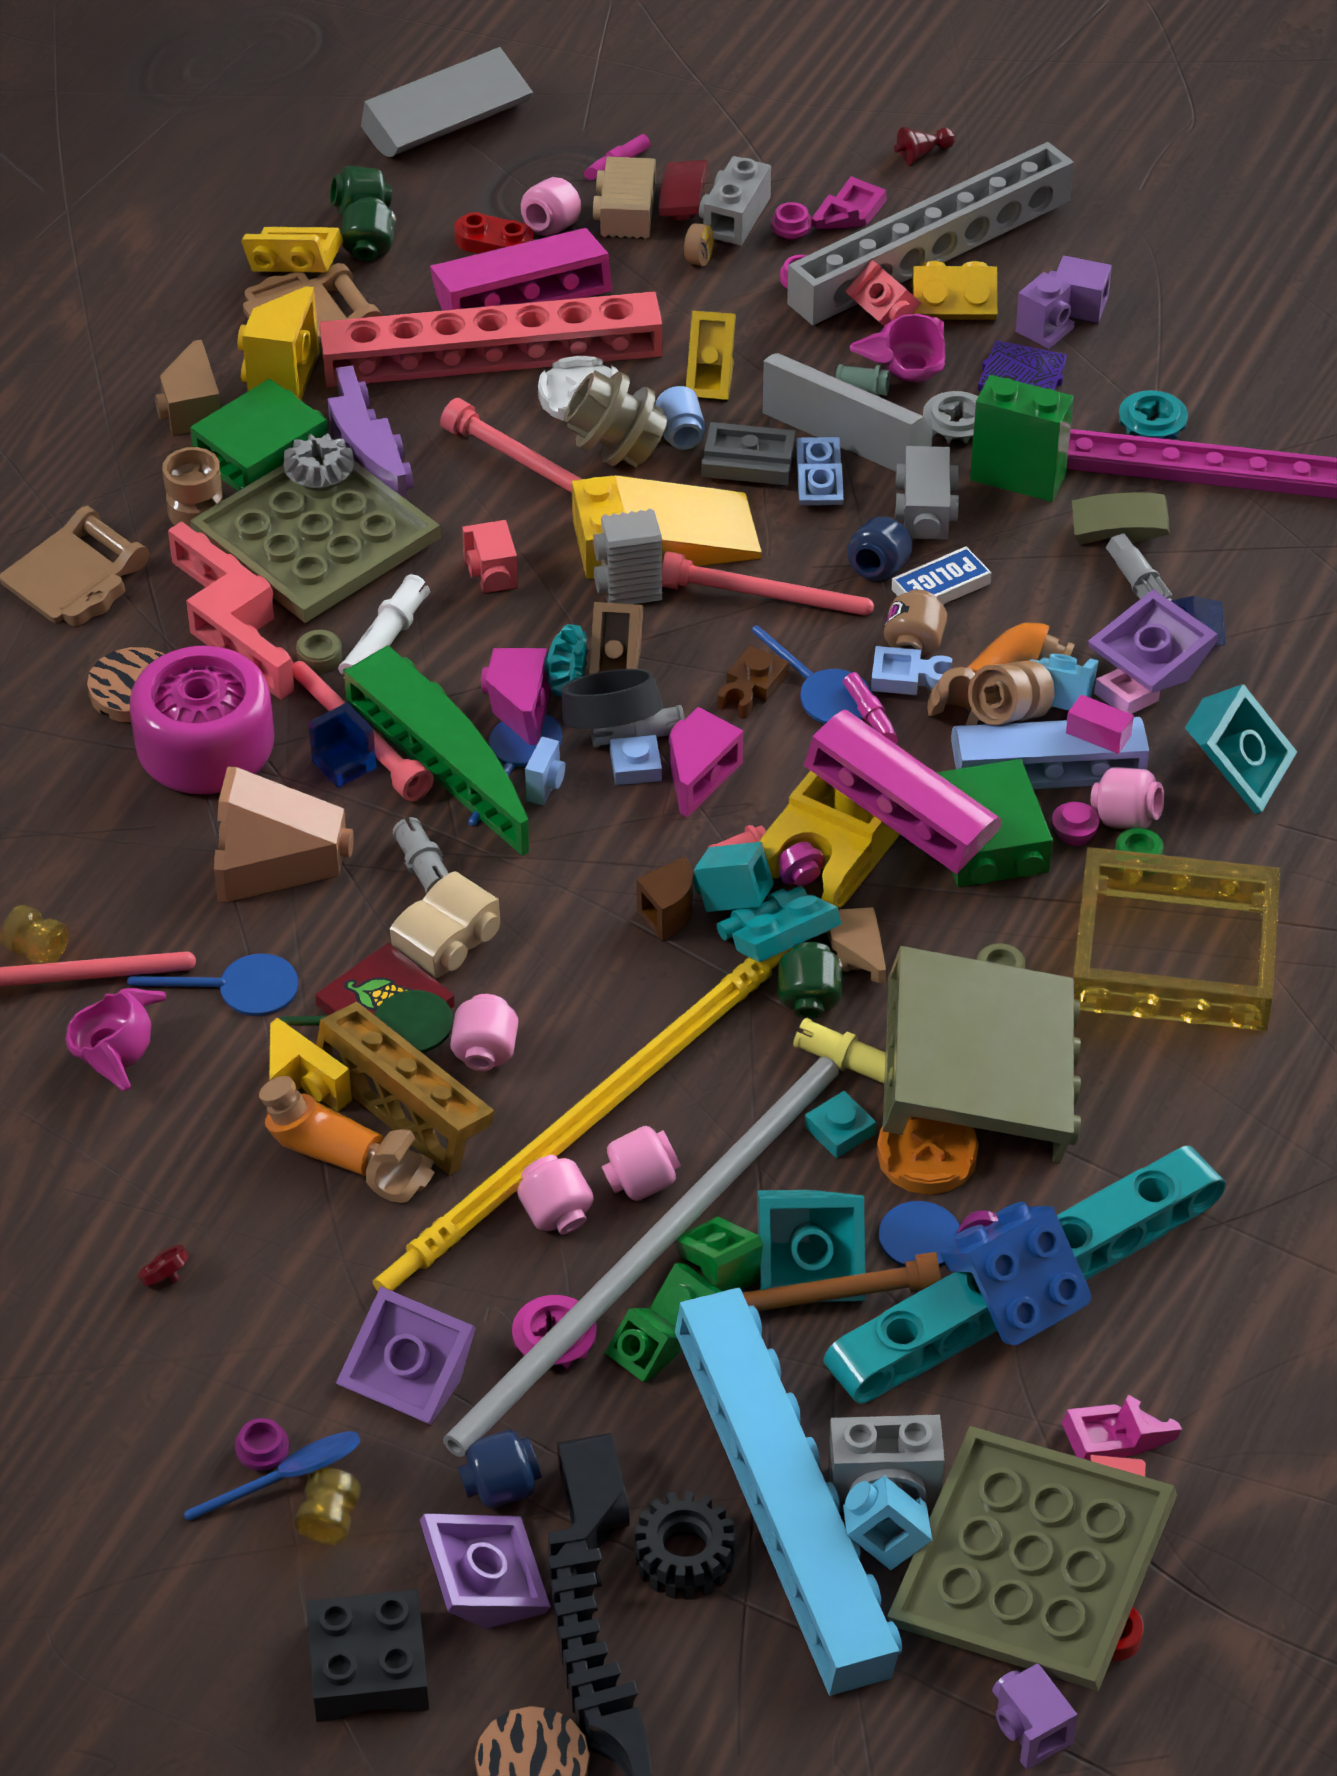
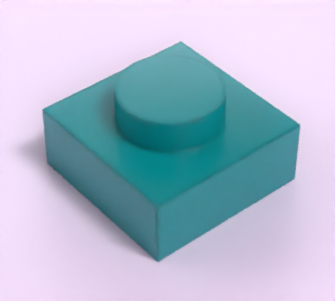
(840, 1124)

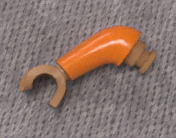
(1015, 644)
(335, 1139)

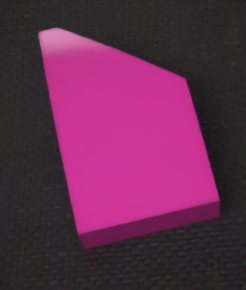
(852, 207)
(1116, 1430)

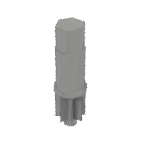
(1136, 567)

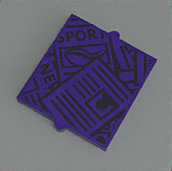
(1024, 365)

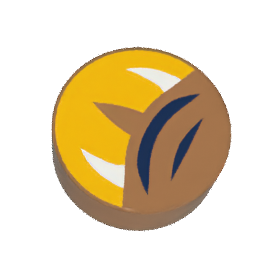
(698, 244)

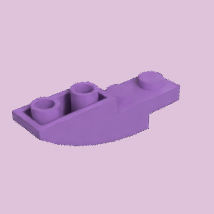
(367, 436)

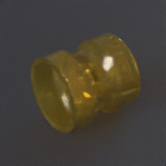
(31, 934)
(329, 1499)

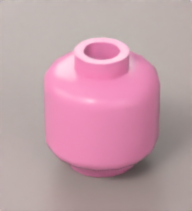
(550, 206)
(1127, 798)
(484, 1032)
(641, 1163)
(555, 1194)

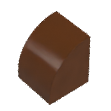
(666, 897)

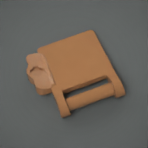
(336, 279)
(69, 577)

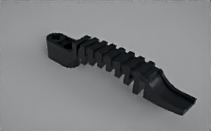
(596, 1508)

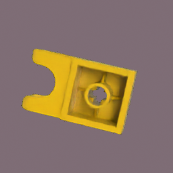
(837, 827)

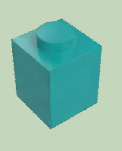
(733, 876)

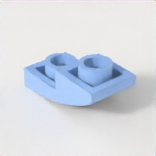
(819, 471)

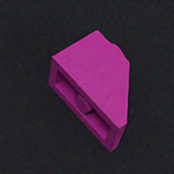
(519, 689)
(702, 757)

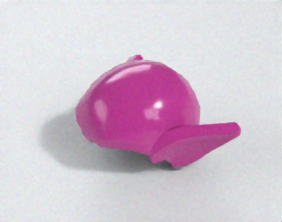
(907, 347)
(113, 1033)

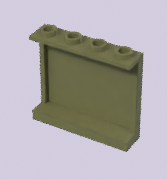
(981, 1047)

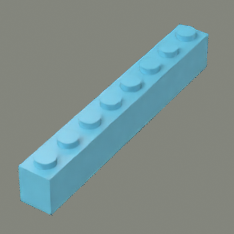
(787, 1492)

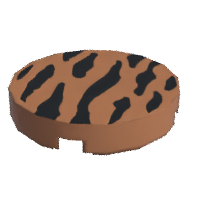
(114, 677)
(532, 1744)

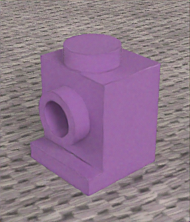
(1044, 310)
(1034, 1714)

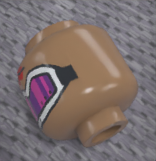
(916, 622)

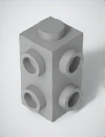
(736, 199)
(927, 488)

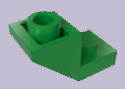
(647, 1335)

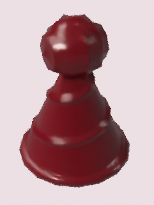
(915, 144)

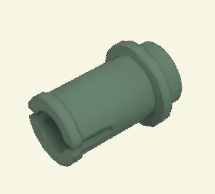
(871, 380)

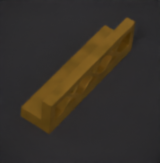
(407, 1076)

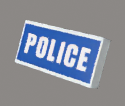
(946, 576)

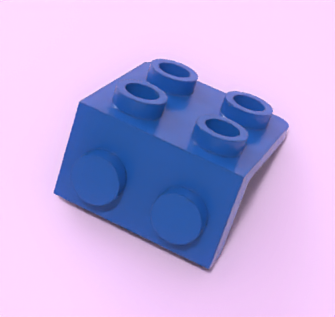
(1021, 1270)

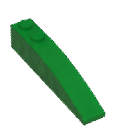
(438, 734)

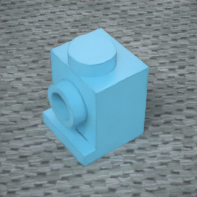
(1069, 679)
(879, 1512)

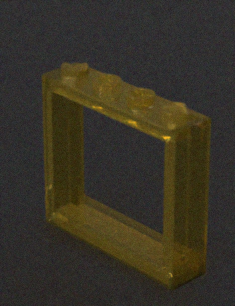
(1187, 883)

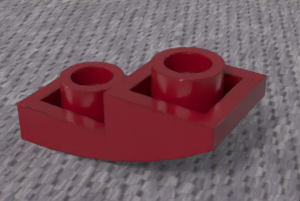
(683, 189)

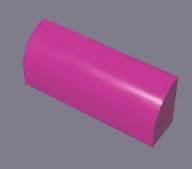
(529, 272)
(900, 790)

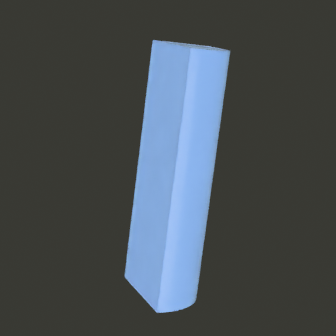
(1047, 751)

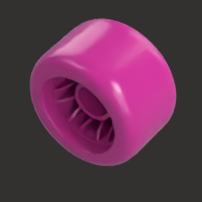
(199, 716)

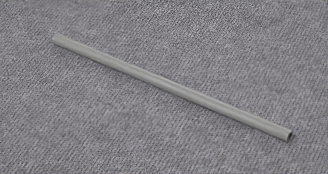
(638, 1259)

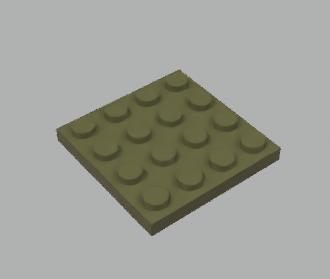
(317, 541)
(1033, 1557)

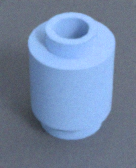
(684, 417)

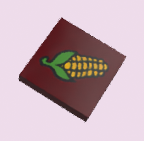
(376, 980)

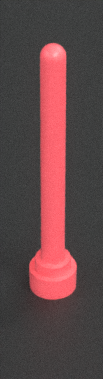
(461, 419)
(681, 572)
(408, 776)
(96, 968)

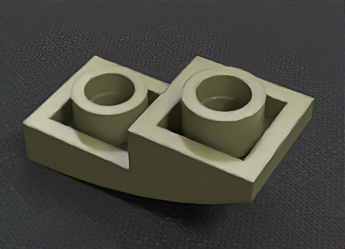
(1108, 515)

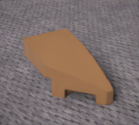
(859, 942)

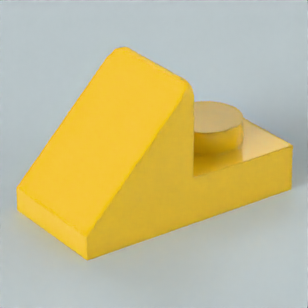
(711, 354)
(308, 1066)

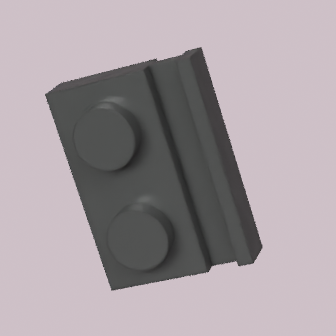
(748, 453)

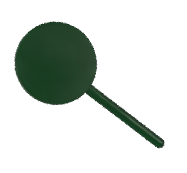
(413, 1014)

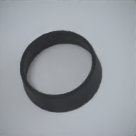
(610, 699)

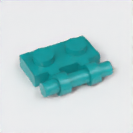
(779, 923)

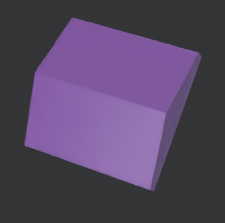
(1155, 642)
(407, 1356)
(485, 1568)

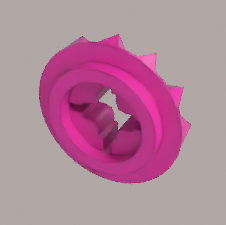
(531, 1326)

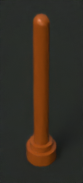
(915, 1276)

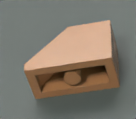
(187, 390)
(615, 636)

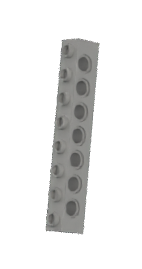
(933, 229)

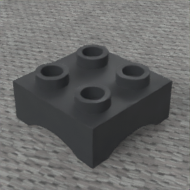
(367, 1654)

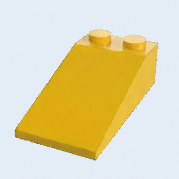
(693, 520)

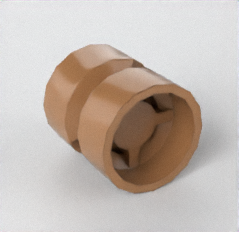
(191, 483)
(1011, 692)

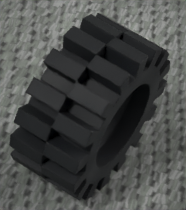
(679, 1571)

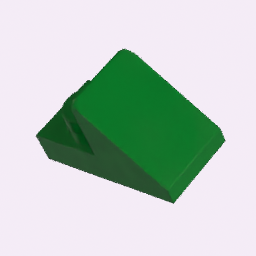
(725, 1253)

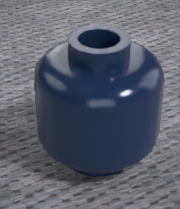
(879, 548)
(500, 1469)

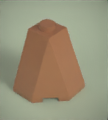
(274, 837)

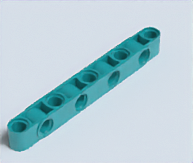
(953, 1311)

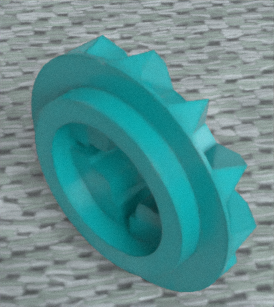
(1140, 406)
(566, 657)

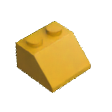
(281, 342)

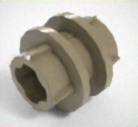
(609, 415)

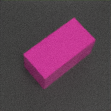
(1099, 724)

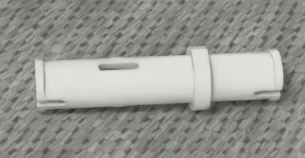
(392, 617)

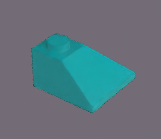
(1242, 743)
(810, 1237)

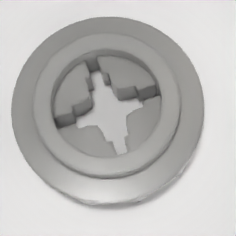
(943, 410)
(306, 471)

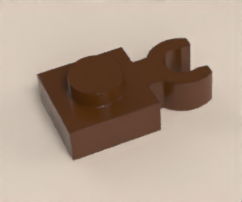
(752, 676)

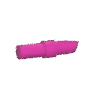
(629, 150)
(869, 706)

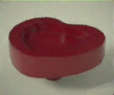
(164, 1266)

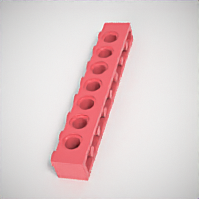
(492, 338)

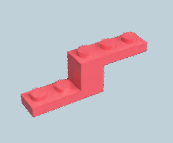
(230, 606)

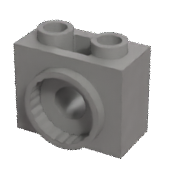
(894, 1446)

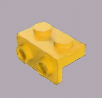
(292, 249)
(956, 291)

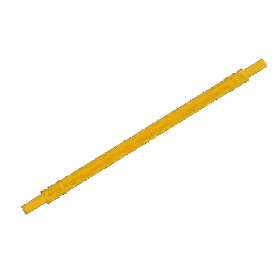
(574, 1123)

